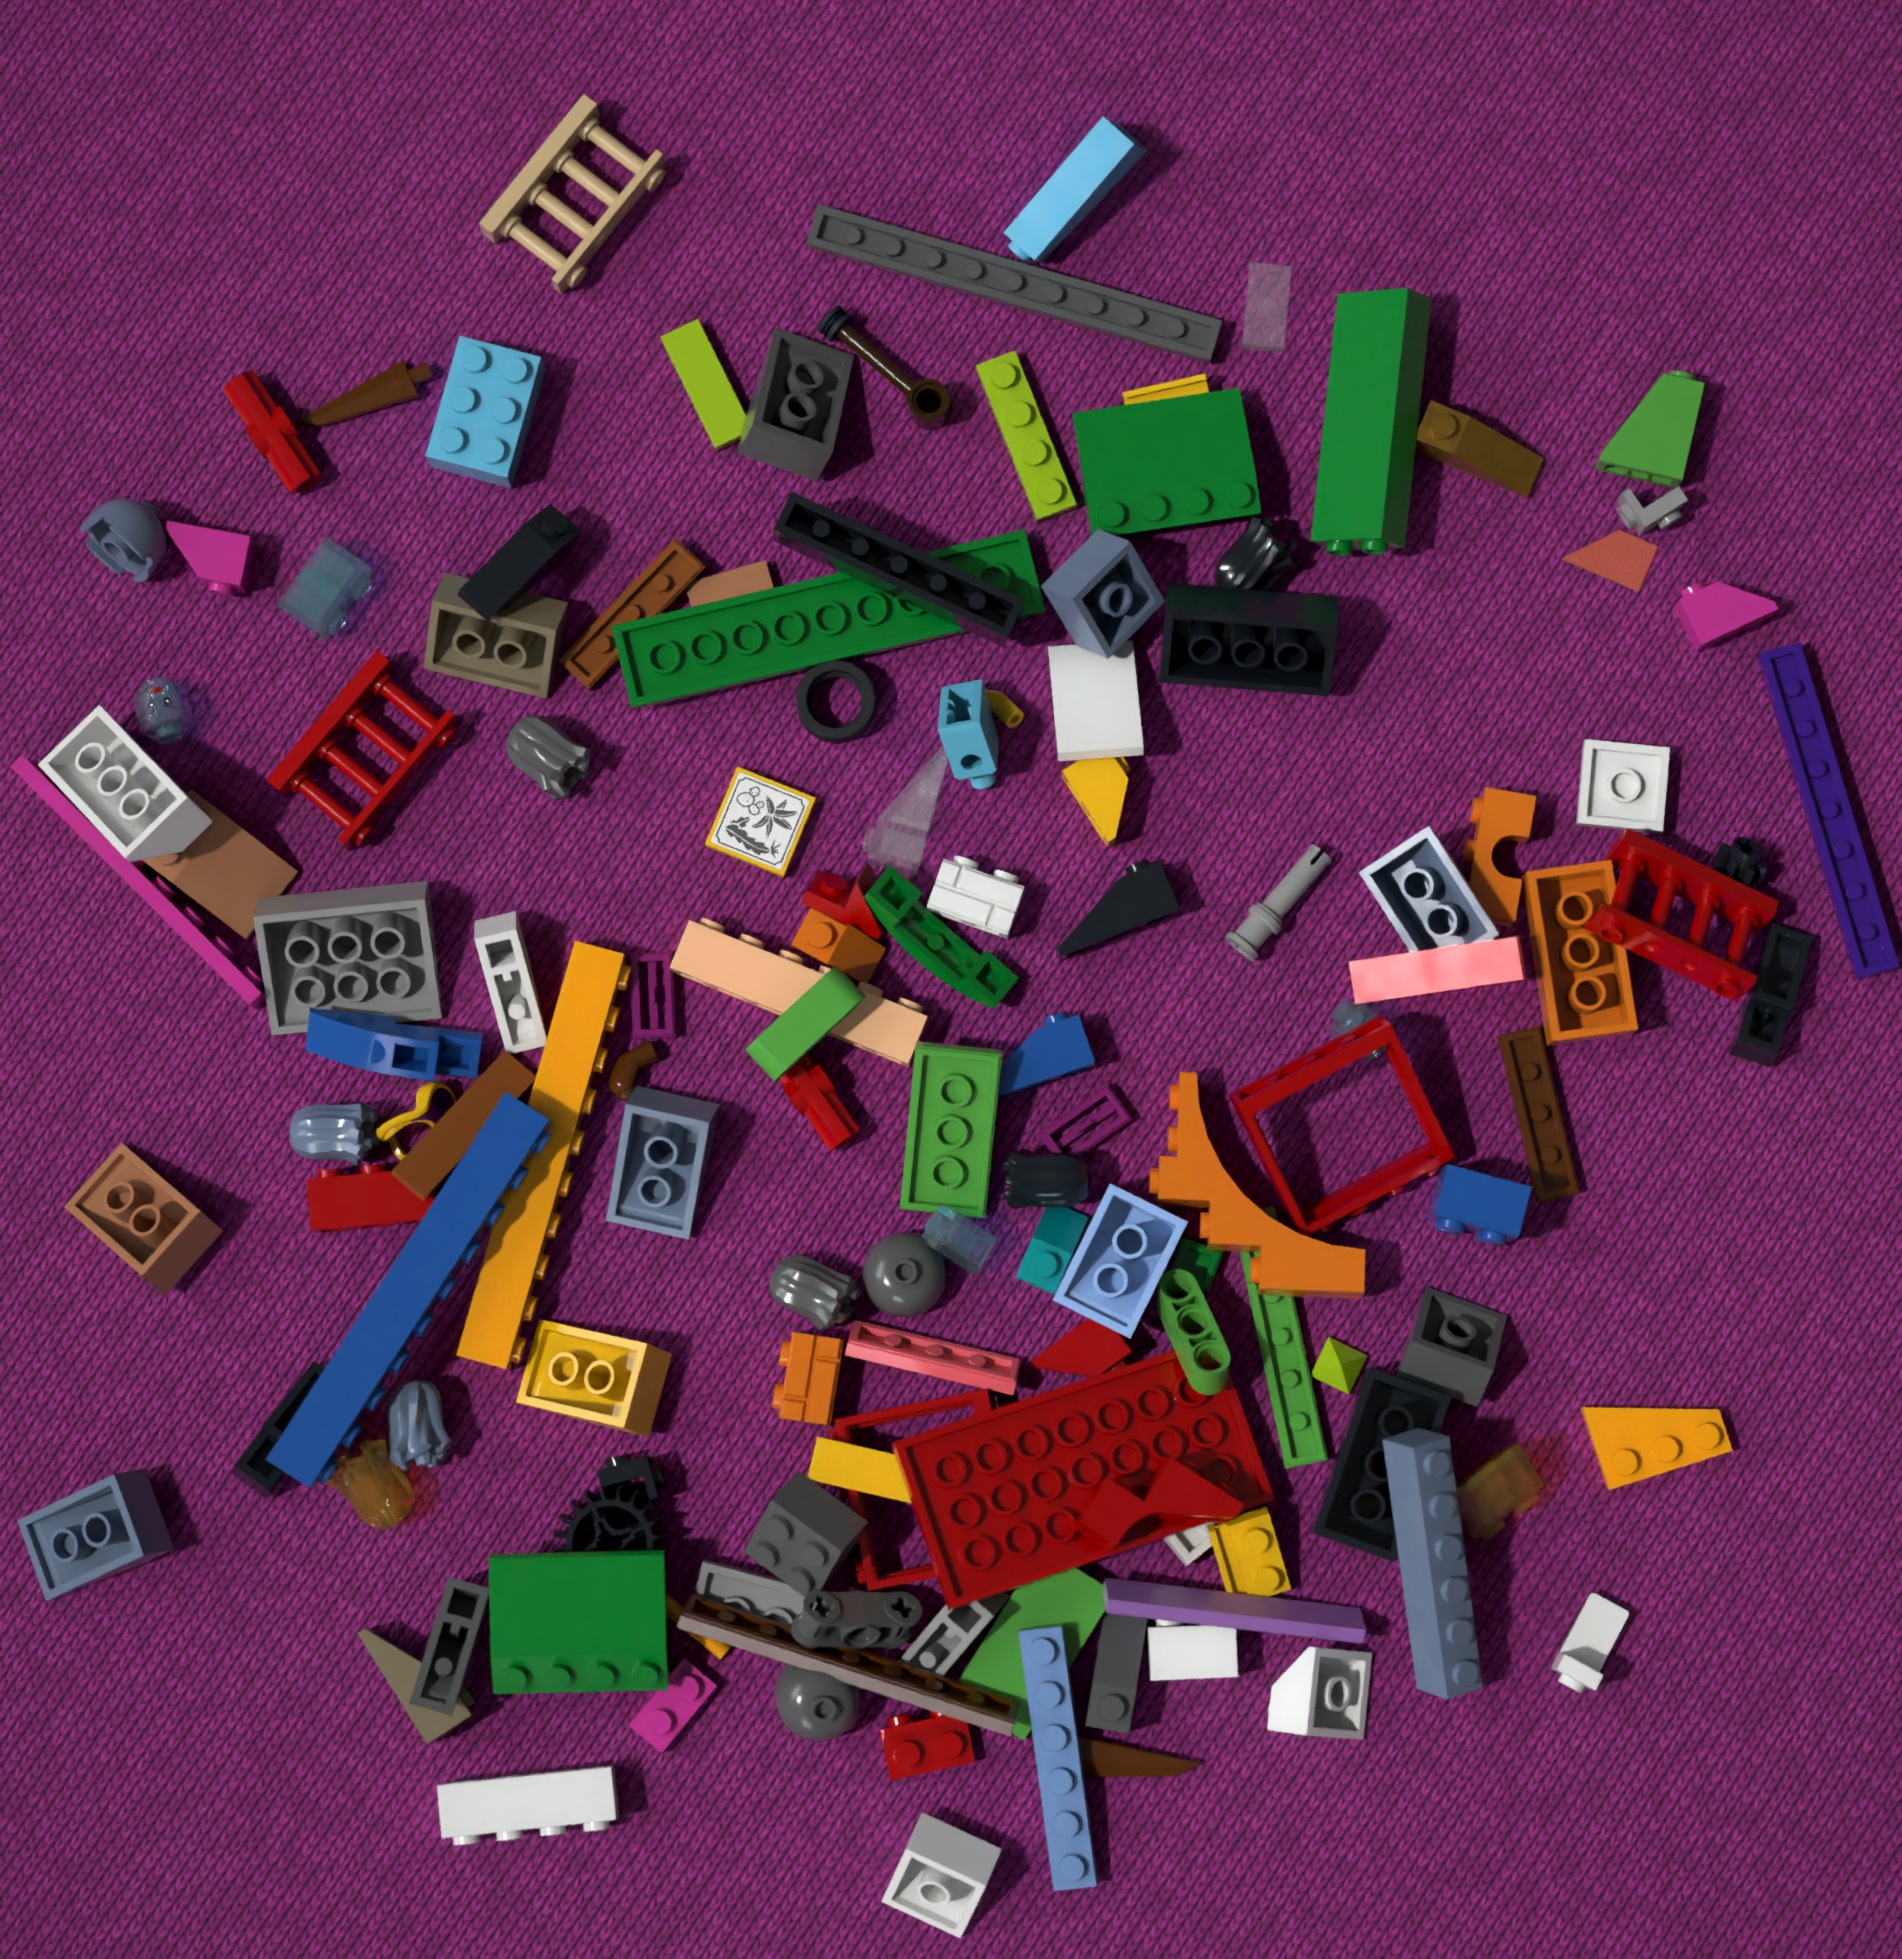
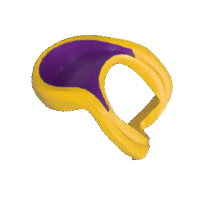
(431, 1104)

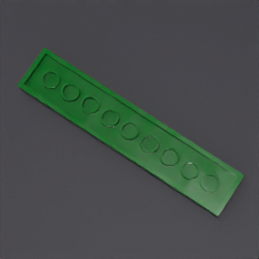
(800, 626)

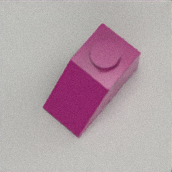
(216, 556)
(1719, 612)

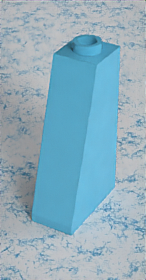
(1074, 190)

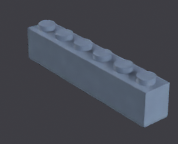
(1432, 1563)

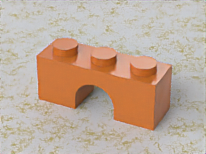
(1498, 818)

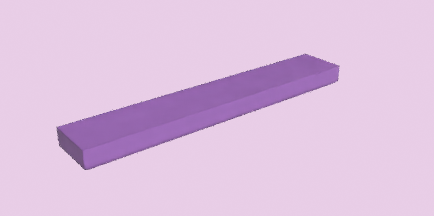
(1233, 1610)

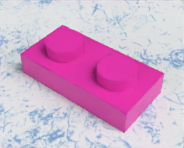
(673, 1708)

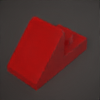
(844, 901)

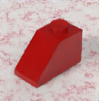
(1085, 1352)

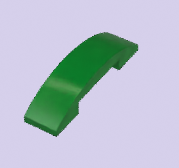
(934, 944)

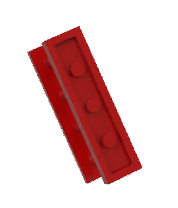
(349, 711)
(1692, 882)

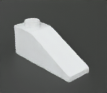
(510, 982)

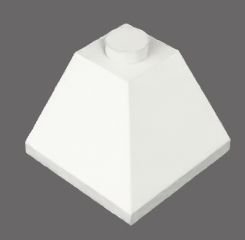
(1322, 1694)

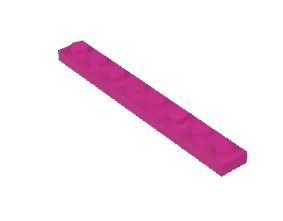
(154, 892)

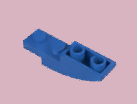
(392, 1048)

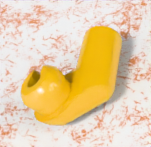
(1004, 708)

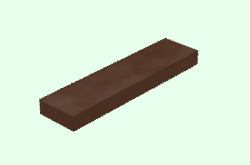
(1538, 1114)

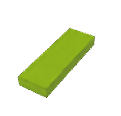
(705, 383)

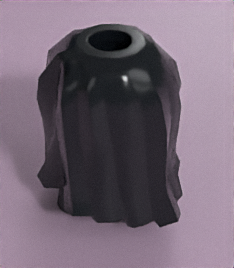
(1256, 558)
(1045, 1179)

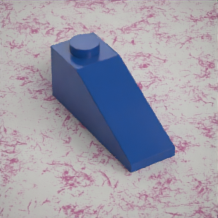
(1047, 1055)

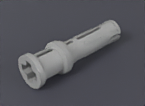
(1267, 917)

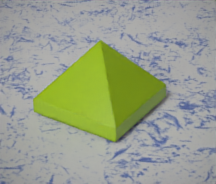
(1338, 1365)

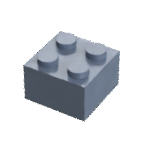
(1103, 593)

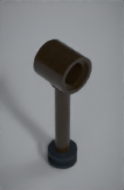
(836, 325)

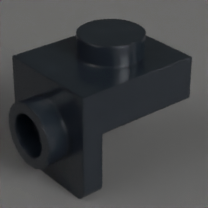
(622, 1469)

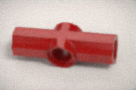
(272, 432)
(817, 1100)

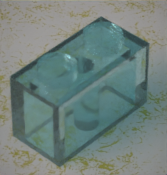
(326, 589)

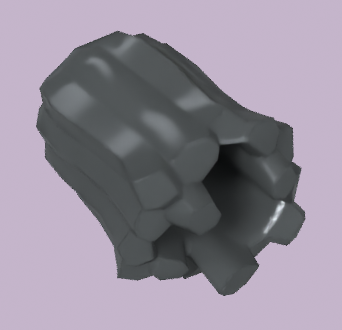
(548, 755)
(813, 1291)

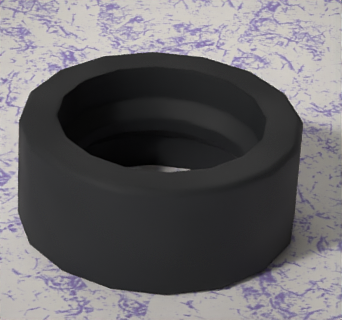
(830, 670)

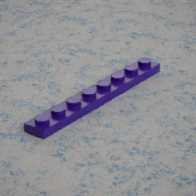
(1828, 811)

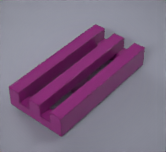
(654, 1031)
(1115, 1105)

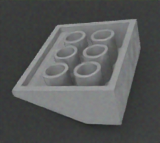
(349, 954)

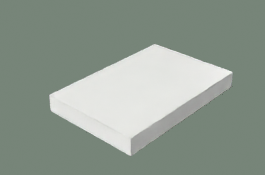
(1095, 703)

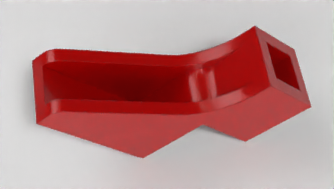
(1173, 1494)

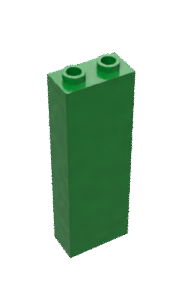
(1371, 421)

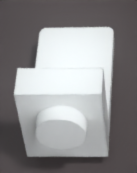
(1589, 1643)

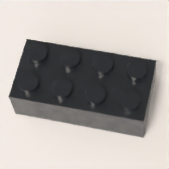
(1248, 639)
(1357, 1494)

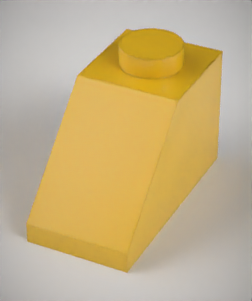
(1100, 791)

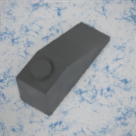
(451, 1646)
(1116, 1673)

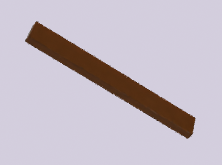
(851, 1665)

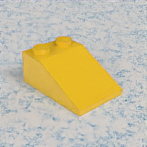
(594, 1377)

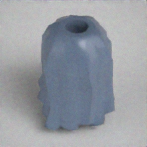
(334, 1132)
(416, 1425)

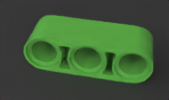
(805, 1023)
(1195, 1314)

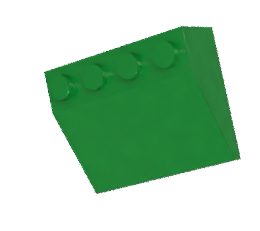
(1166, 463)
(579, 1622)

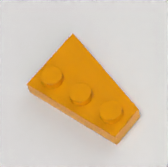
(1652, 1441)

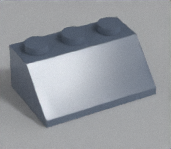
(1427, 895)

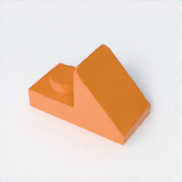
(838, 945)

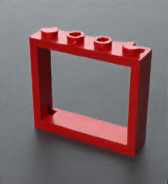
(1312, 1067)
(866, 1565)

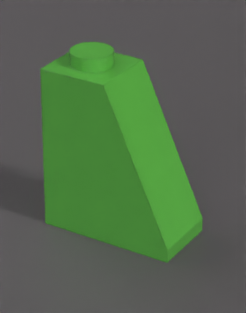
(1657, 434)

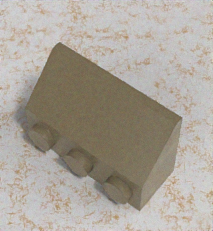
(509, 652)

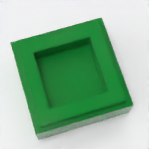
(1198, 1261)

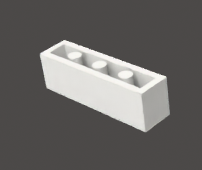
(528, 1802)

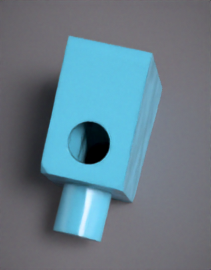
(969, 733)

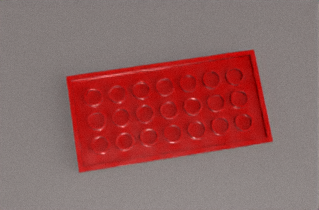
(1011, 1481)

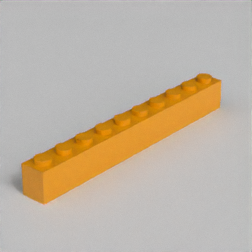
(562, 1095)

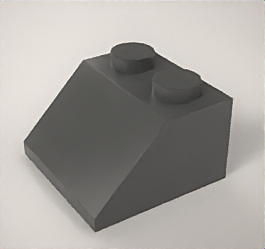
(1452, 1346)

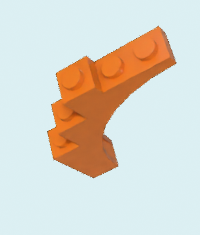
(1287, 1260)

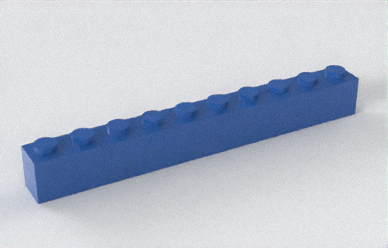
(410, 1291)

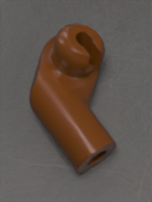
(626, 1068)

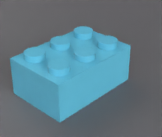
(485, 412)

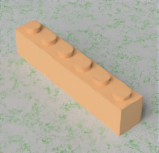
(777, 982)

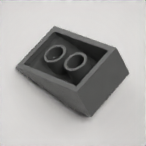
(796, 405)

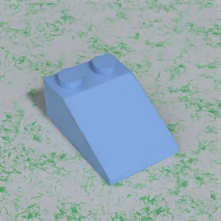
(1120, 1261)

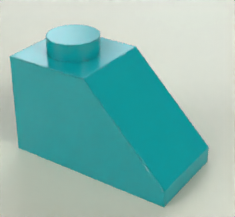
(1051, 1249)

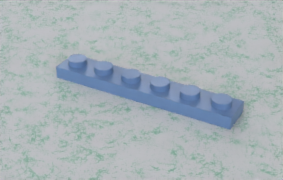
(1058, 1757)

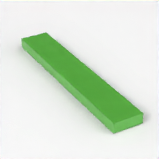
(1286, 1372)

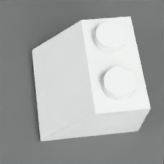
(941, 1875)

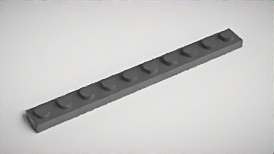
(1013, 284)

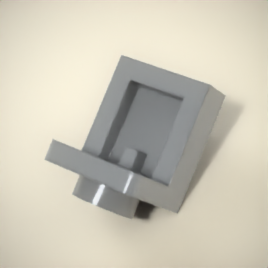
(1661, 512)

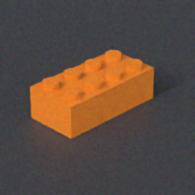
(1578, 975)

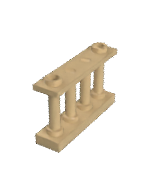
(556, 156)

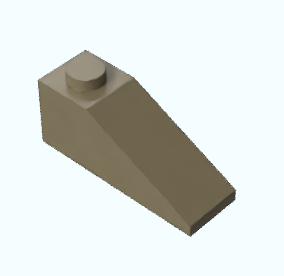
(401, 1672)

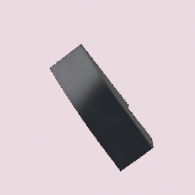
(1772, 996)
(252, 1466)

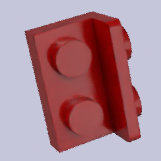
(925, 1744)

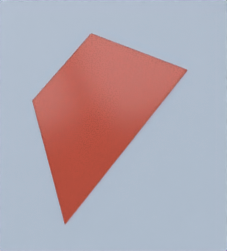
(1617, 558)

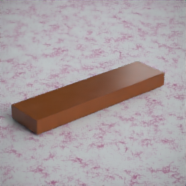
(646, 596)
(453, 1134)

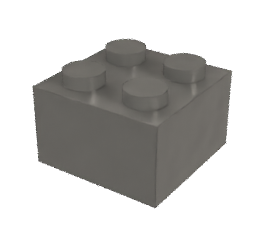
(805, 1536)

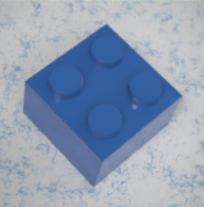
(1478, 1205)

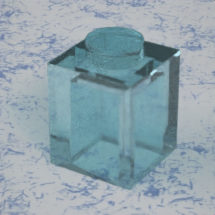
(958, 1239)

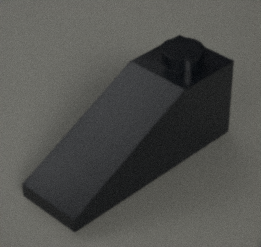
(521, 563)
(1129, 905)

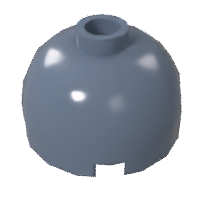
(126, 537)

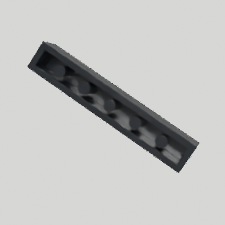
(898, 569)

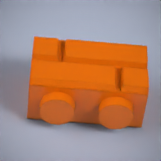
(809, 1378)

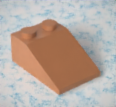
(226, 870)
(143, 1219)

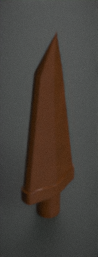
(381, 391)
(1117, 1760)

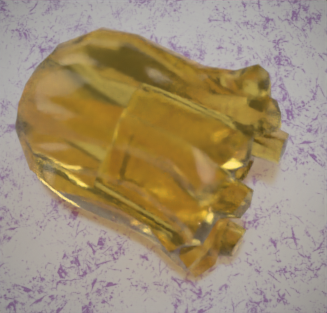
(373, 1486)

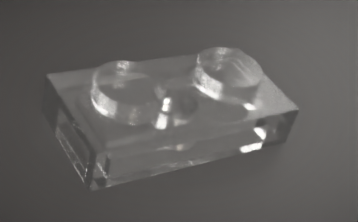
(1266, 307)

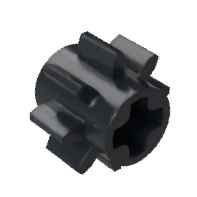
(1742, 861)

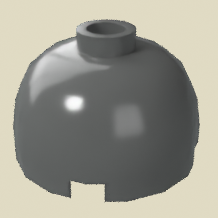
(904, 1275)
(815, 1703)

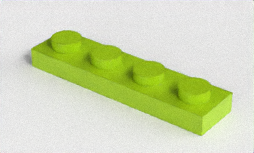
(1026, 436)

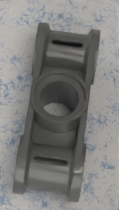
(856, 1619)

